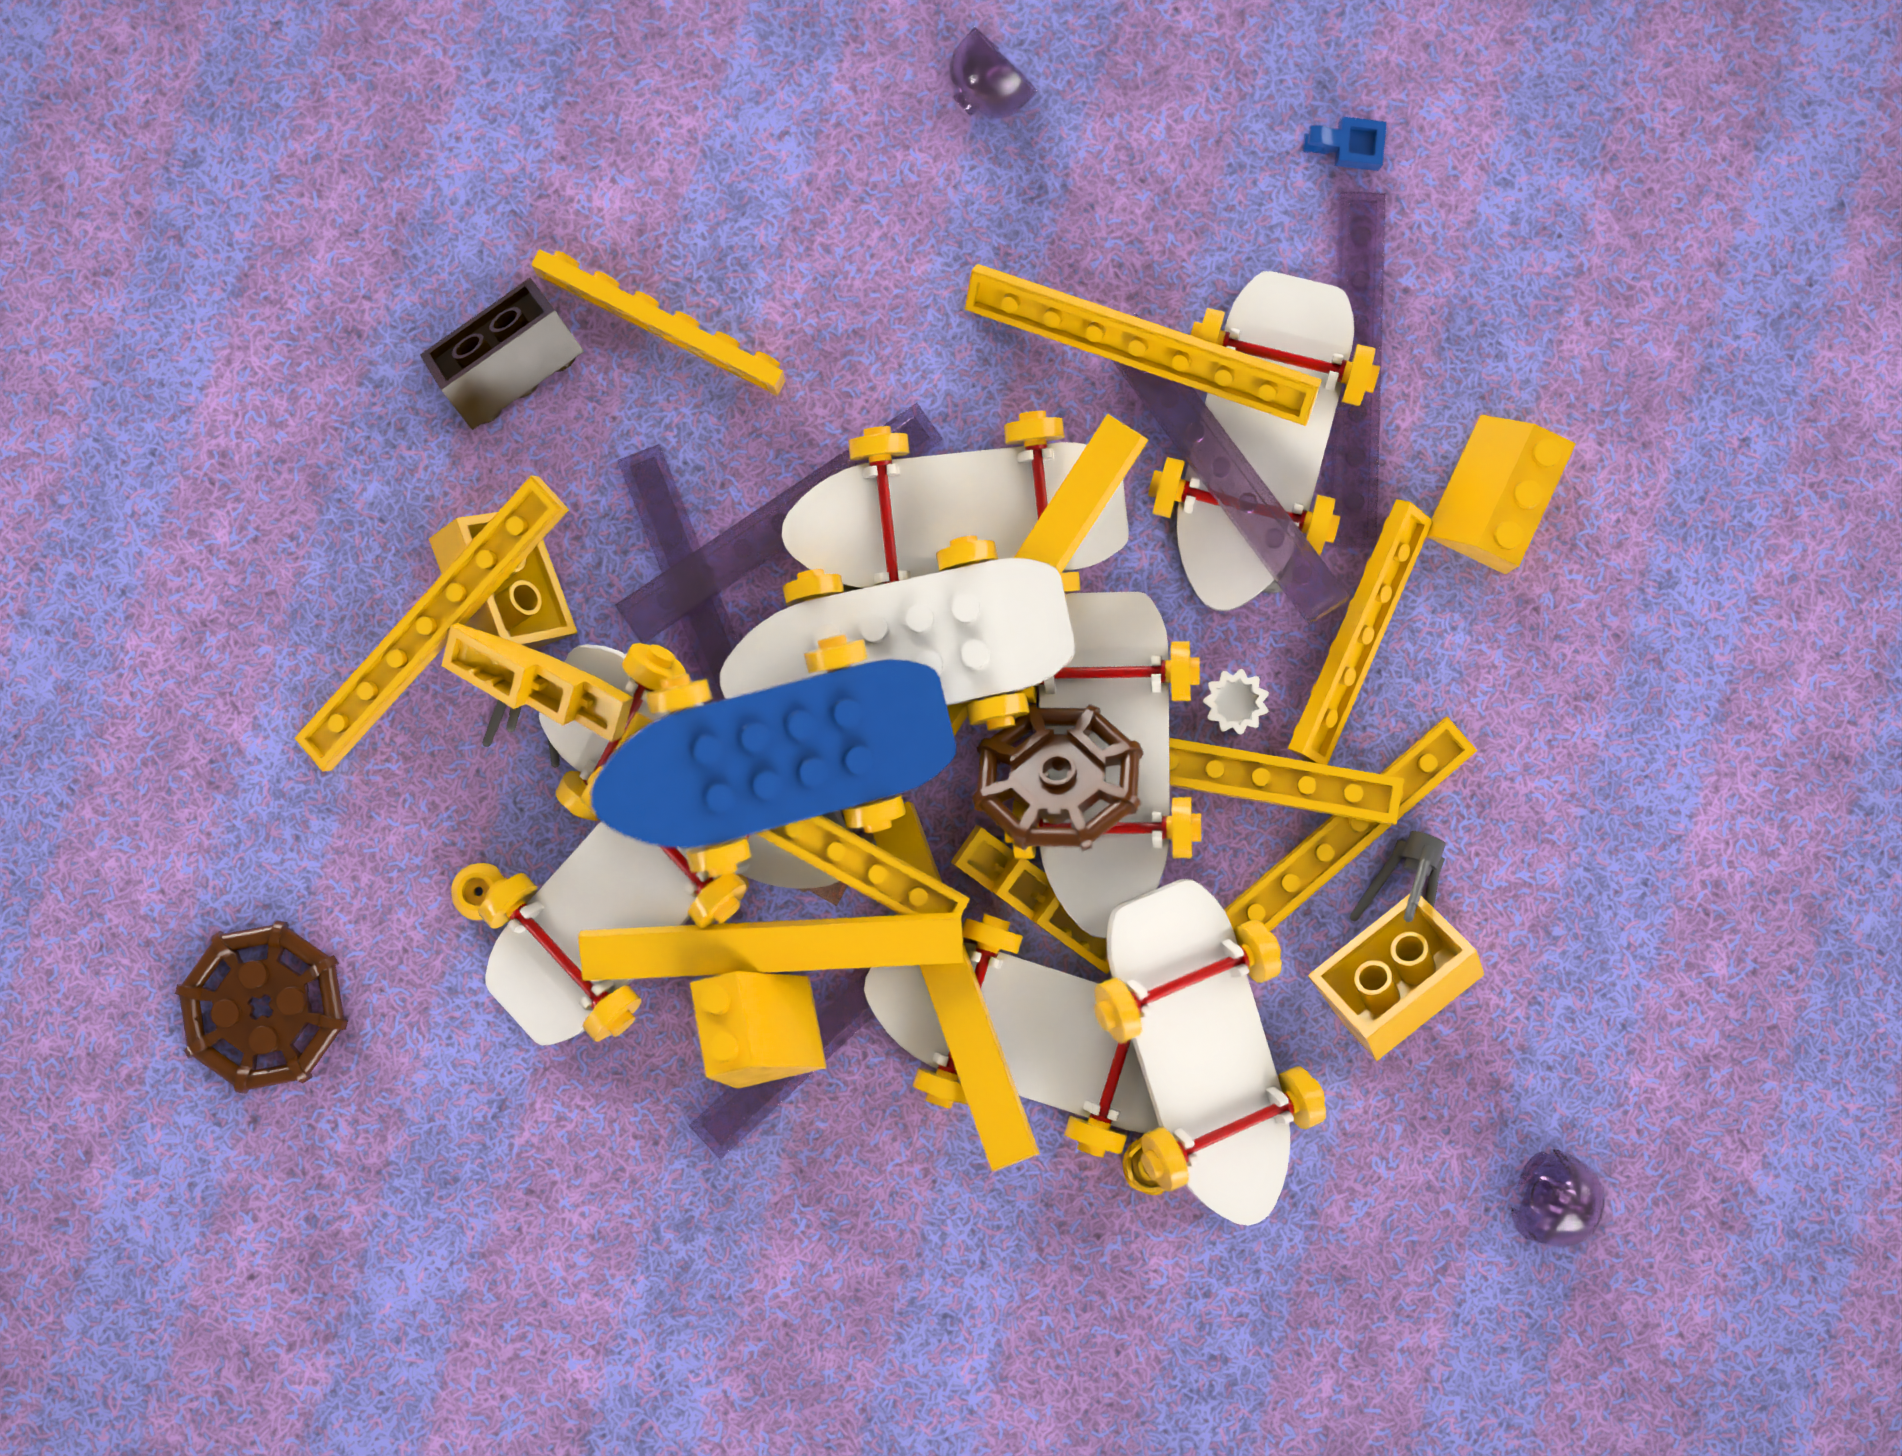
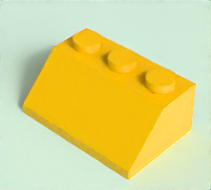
(1500, 491)
(526, 605)
(1397, 976)

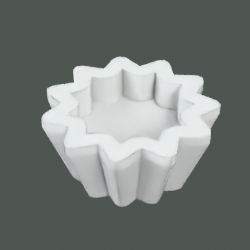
(1236, 701)

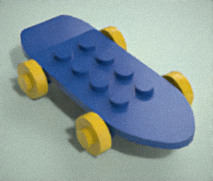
(777, 755)

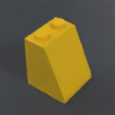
(757, 1027)

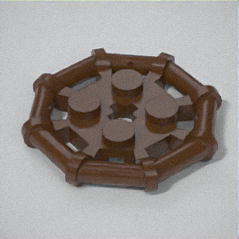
(1064, 798)
(234, 1012)

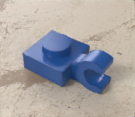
(1356, 142)

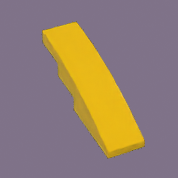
(536, 679)
(1027, 891)

